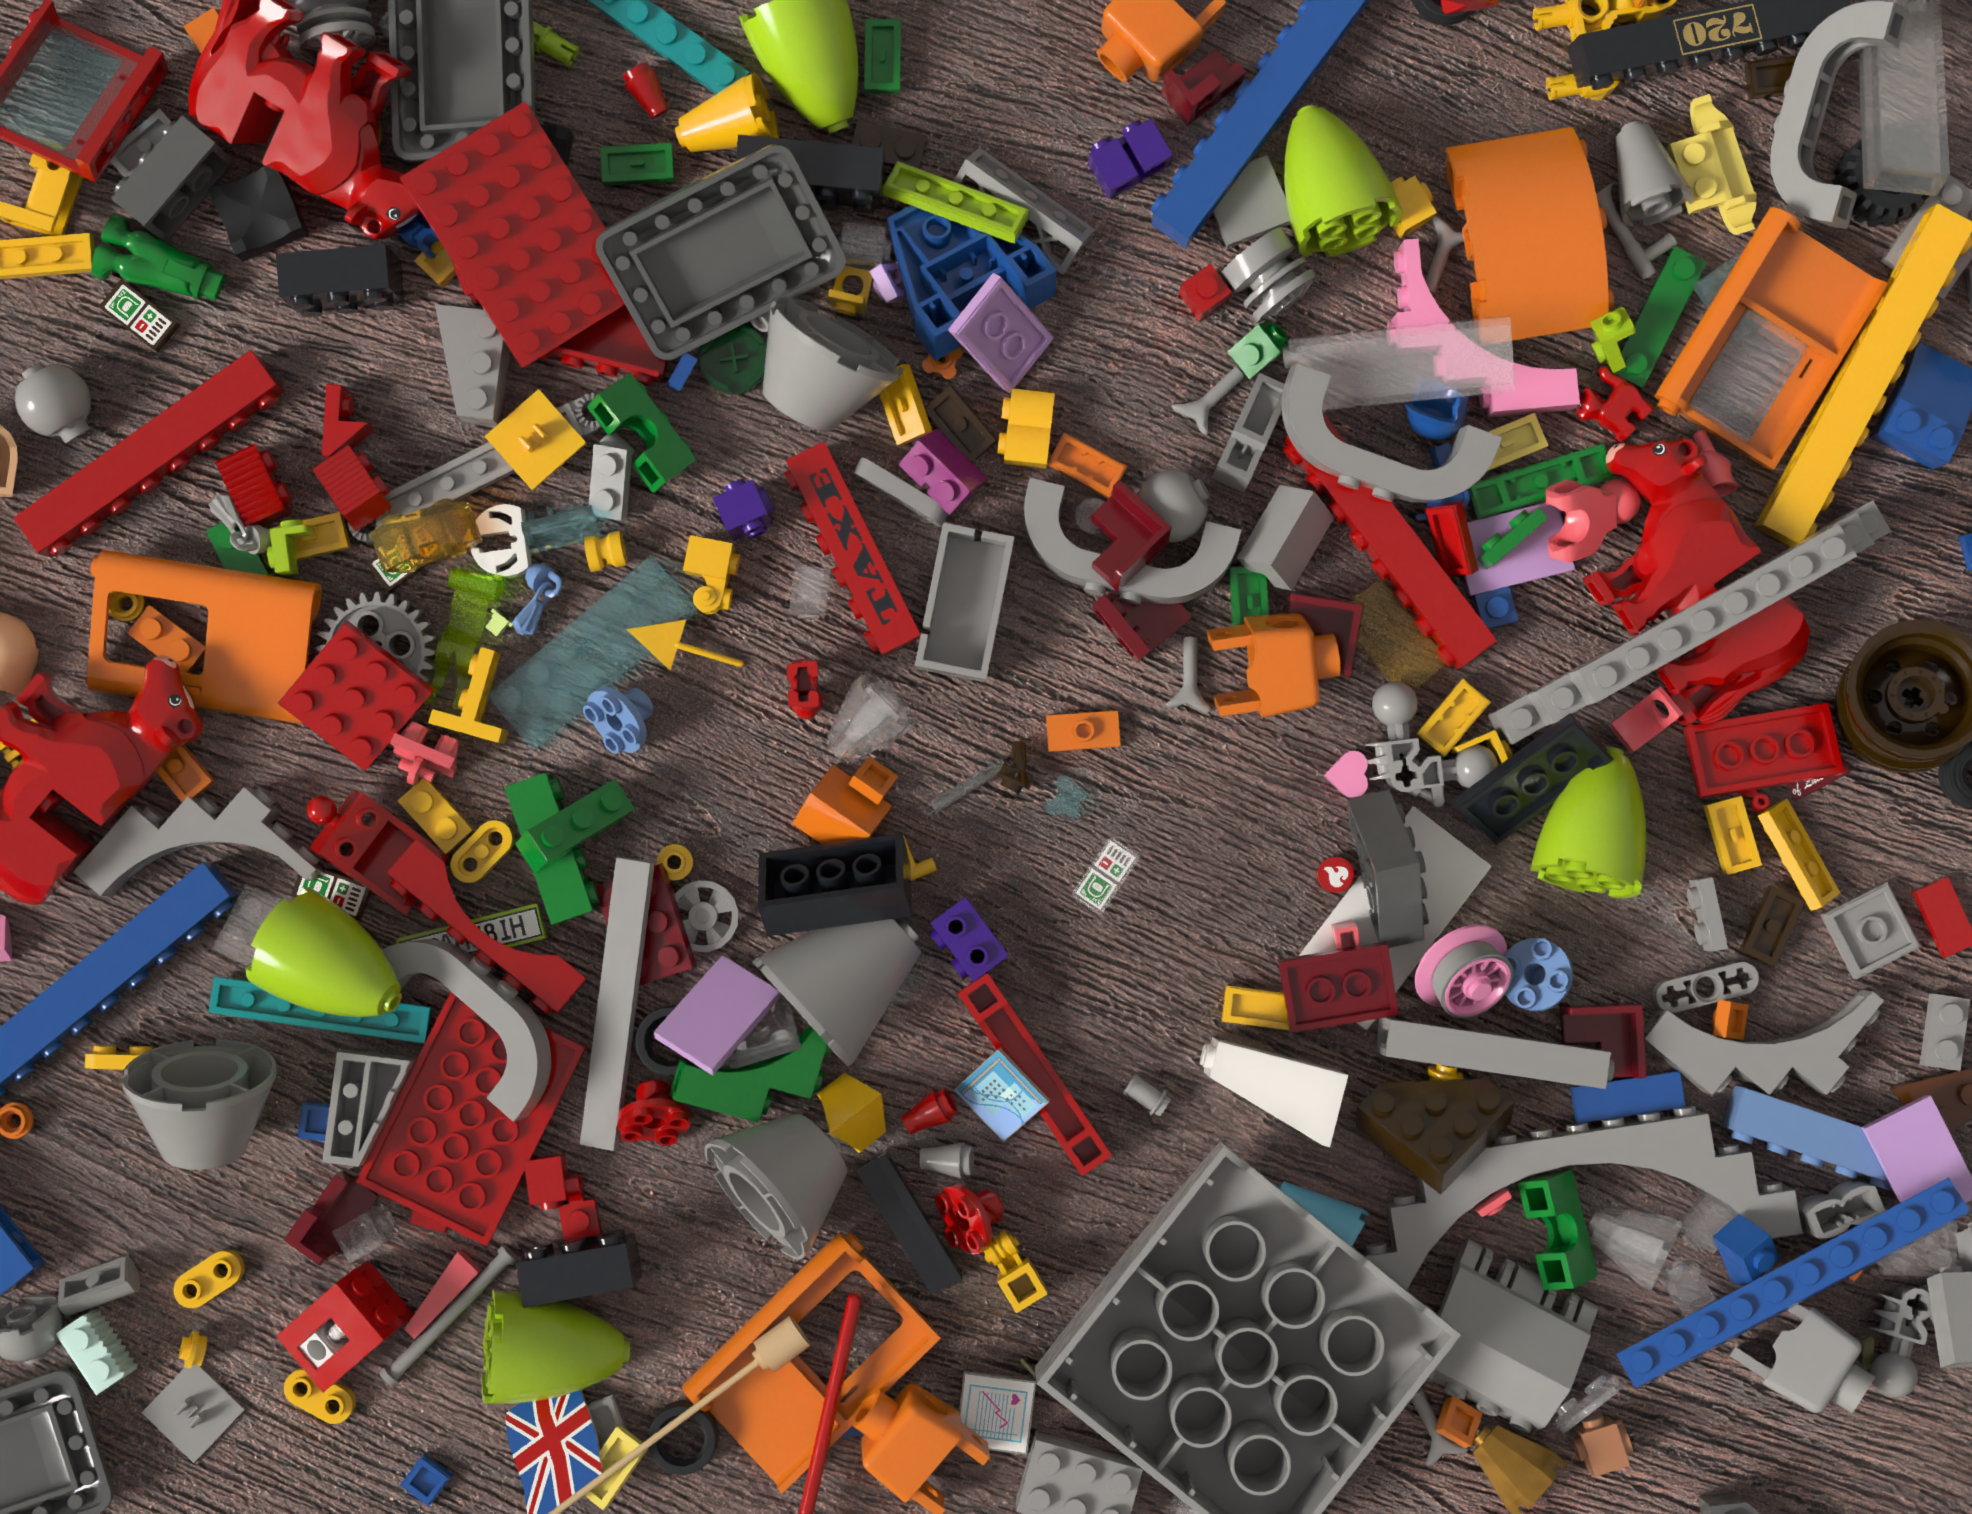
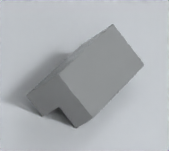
(1286, 536)

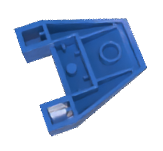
(950, 262)

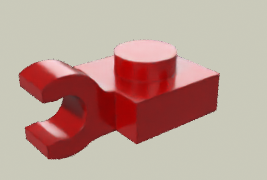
(579, 1215)

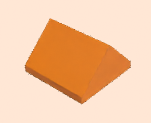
(839, 811)

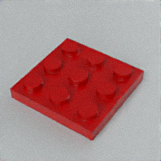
(355, 695)

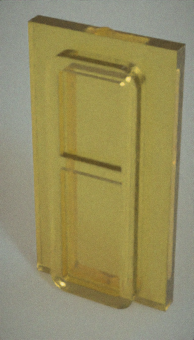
(1394, 640)

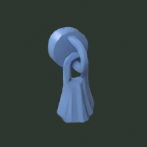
(540, 579)

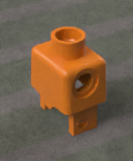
(1151, 36)
(1282, 664)
(910, 1439)

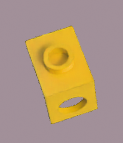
(849, 303)
(1499, 748)

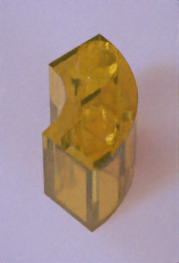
(425, 536)

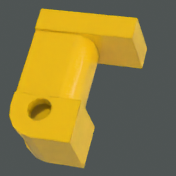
(48, 201)

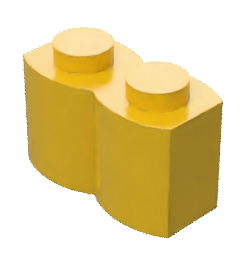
(1028, 428)

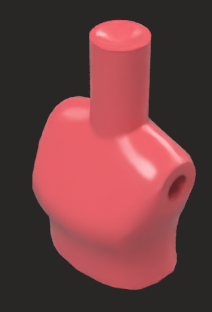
(1718, 467)

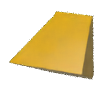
(853, 1111)

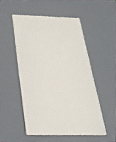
(1449, 880)

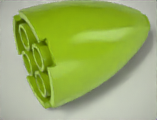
(808, 56)
(1334, 186)
(1596, 833)
(322, 960)
(545, 1350)

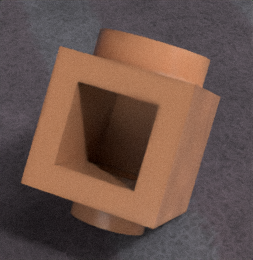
(1602, 1444)

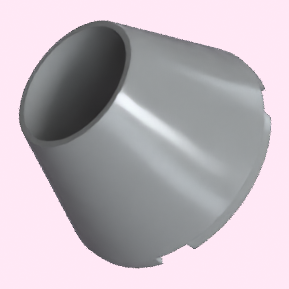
(822, 366)
(200, 1099)
(780, 1178)

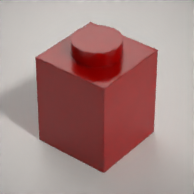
(1204, 292)
(547, 1180)

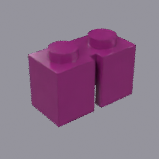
(944, 469)

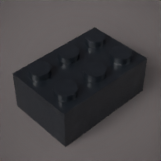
(340, 279)
(578, 1268)

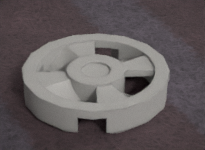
(705, 915)

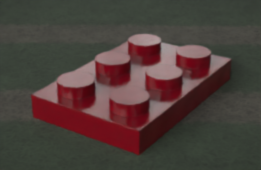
(666, 940)
(1338, 987)

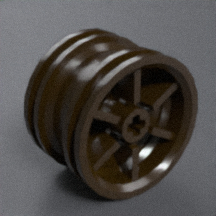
(1865, 724)

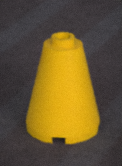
(729, 113)

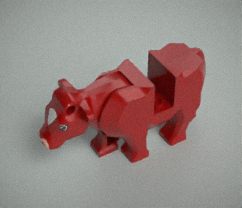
(327, 119)
(1684, 550)
(87, 759)

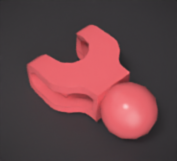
(1589, 515)

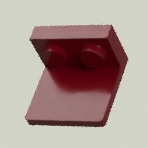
(1139, 626)

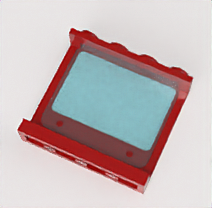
(73, 92)

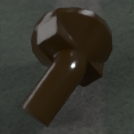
(1015, 776)

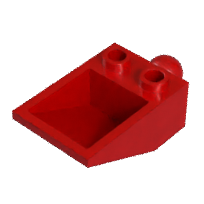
(371, 845)

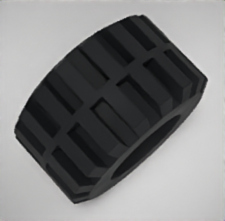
(1871, 203)

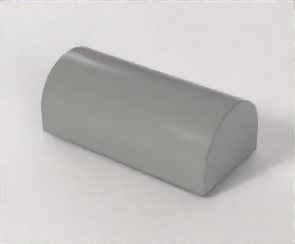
(98, 1285)

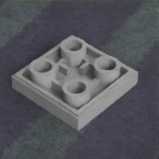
(1252, 205)

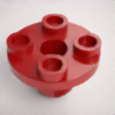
(653, 1115)
(969, 1216)

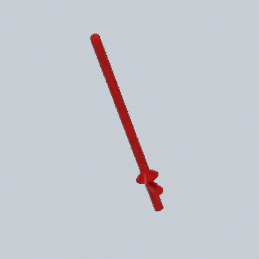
(830, 1404)

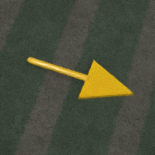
(664, 640)

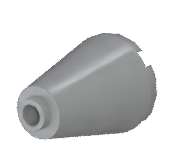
(1647, 177)

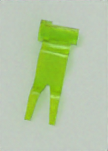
(465, 625)

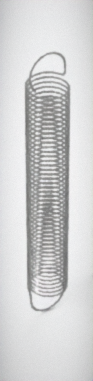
(966, 787)

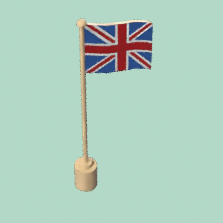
(560, 1447)

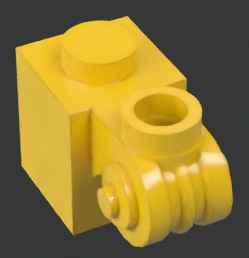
(715, 563)
(1018, 1275)

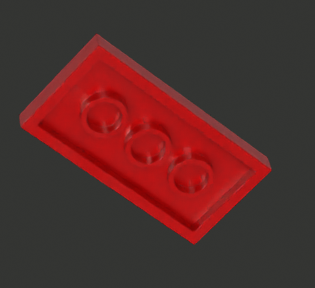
(1763, 750)

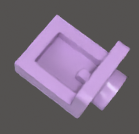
(888, 283)

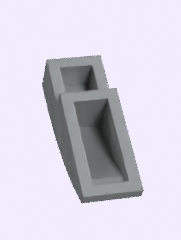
(1250, 433)

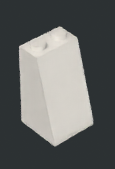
(1287, 1088)

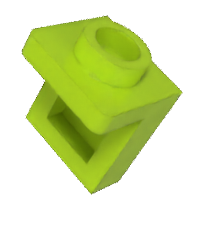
(1608, 331)
(283, 552)

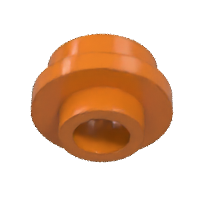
(10, 1131)

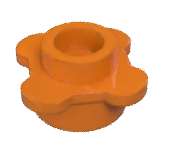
(944, 369)

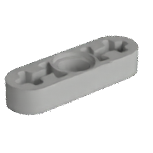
(900, 491)
(1733, 989)

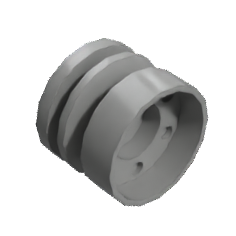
(338, 16)
(1269, 275)

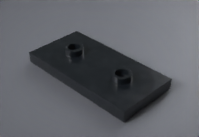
(1531, 779)

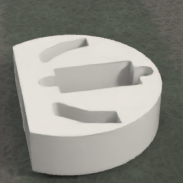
(494, 560)

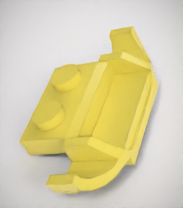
(1715, 167)

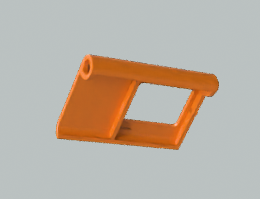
(252, 638)
(780, 1411)

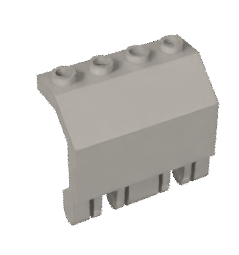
(1512, 1347)

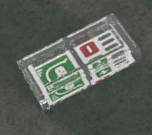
(1105, 875)

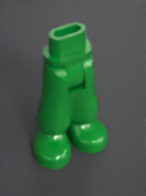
(153, 262)

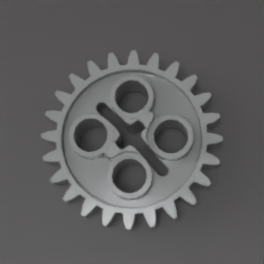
(392, 622)

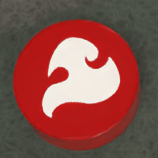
(1335, 874)

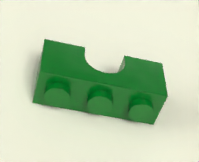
(629, 406)
(573, 825)
(1568, 1253)

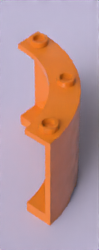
(1532, 231)

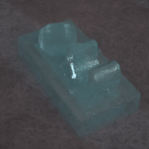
(560, 528)

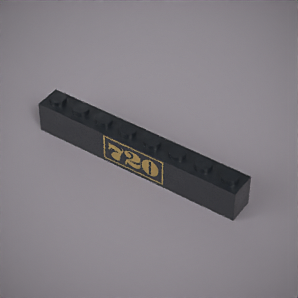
(1694, 39)

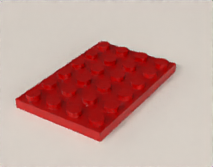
(517, 233)
(450, 1146)

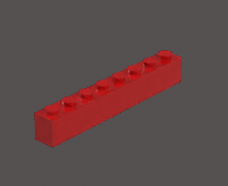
(149, 455)
(1403, 562)

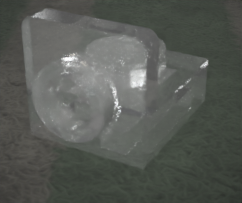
(366, 1232)

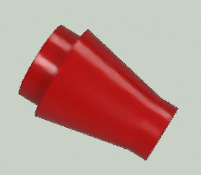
(646, 89)
(931, 1111)

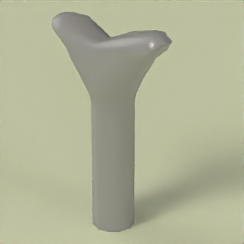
(1447, 240)
(1200, 409)
(1189, 692)
(1439, 1444)

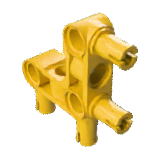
(1607, 14)

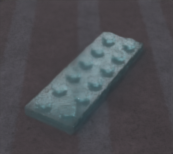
(589, 654)

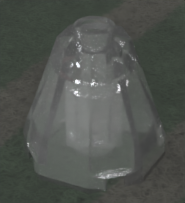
(868, 719)
(1635, 1241)

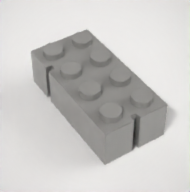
(964, 603)

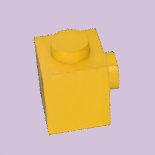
(1415, 203)

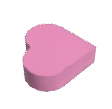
(1348, 774)

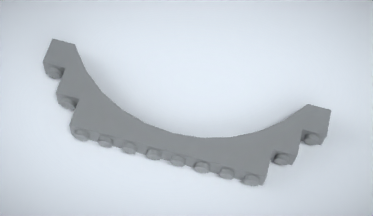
(1692, 626)
(1670, 1144)

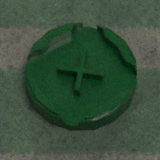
(734, 361)

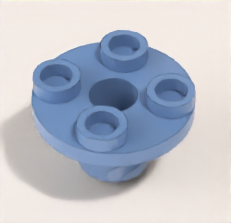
(619, 717)
(1539, 974)

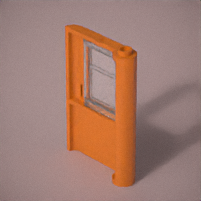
(1750, 354)

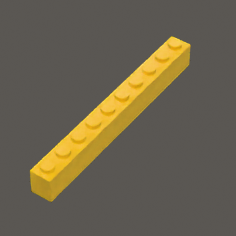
(1865, 375)

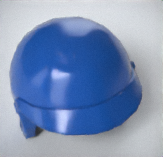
(1437, 417)

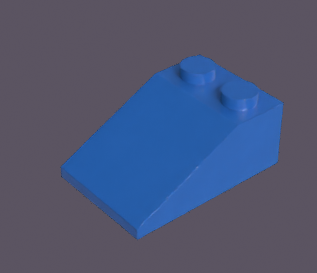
(1927, 408)

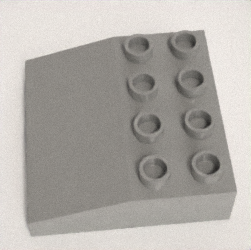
(1244, 1349)

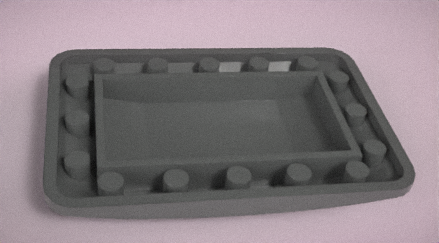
(466, 70)
(720, 251)
(50, 1450)

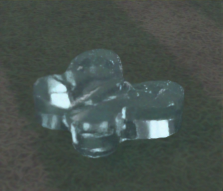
(1067, 799)

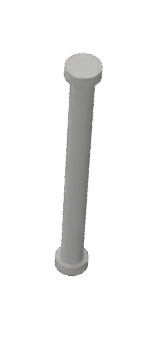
(448, 1316)

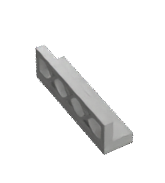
(1043, 211)

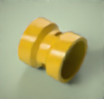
(605, 551)

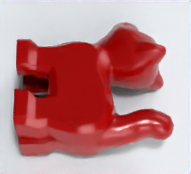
(1613, 413)
(804, 692)

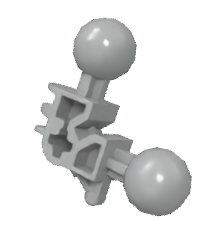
(1395, 707)
(1894, 1369)

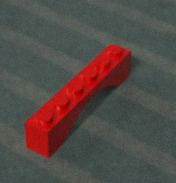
(544, 976)
(1062, 1113)

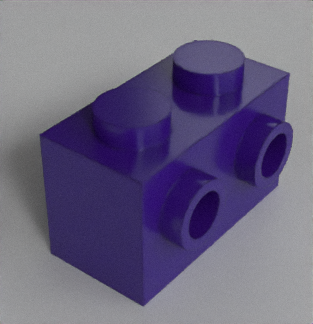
(744, 509)
(973, 936)

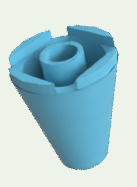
(1339, 1216)

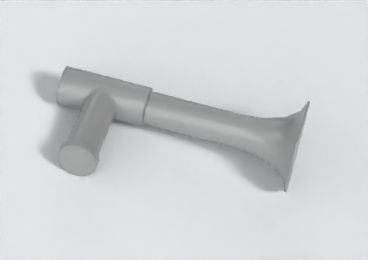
(1639, 258)

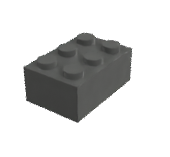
(172, 179)

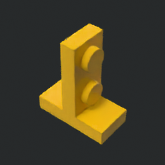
(474, 701)

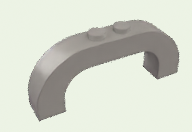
(1806, 103)
(1306, 428)
(1150, 584)
(498, 1005)

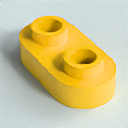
(483, 851)
(107, 1058)
(208, 1280)
(316, 1401)

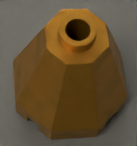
(1515, 1466)

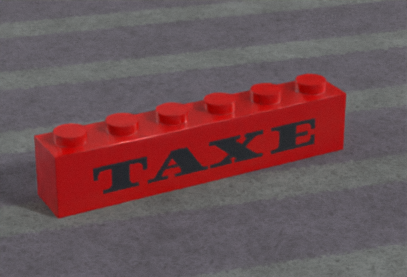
(853, 550)

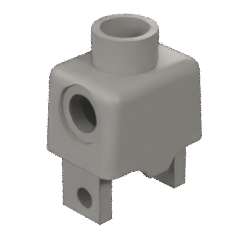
(1814, 1364)

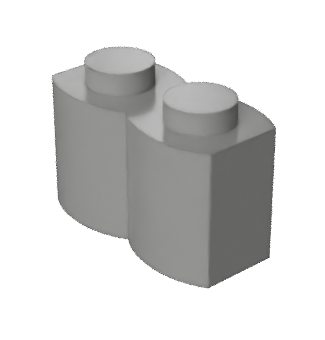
(1844, 1205)

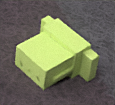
(498, 622)

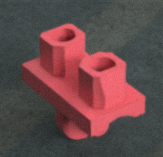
(411, 747)

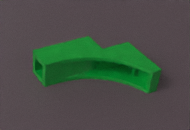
(746, 1088)

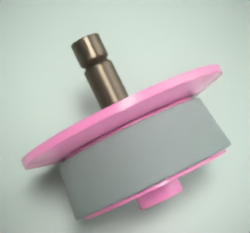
(1465, 971)

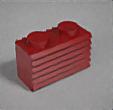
(254, 486)
(353, 488)

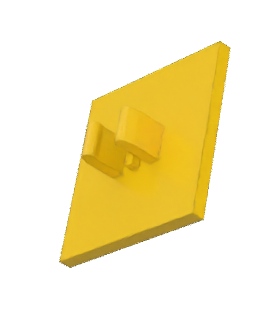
(535, 439)

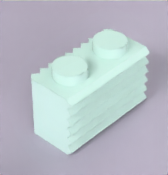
(96, 1351)

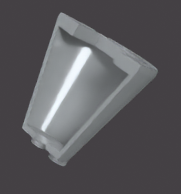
(843, 978)

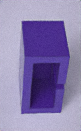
(1130, 158)

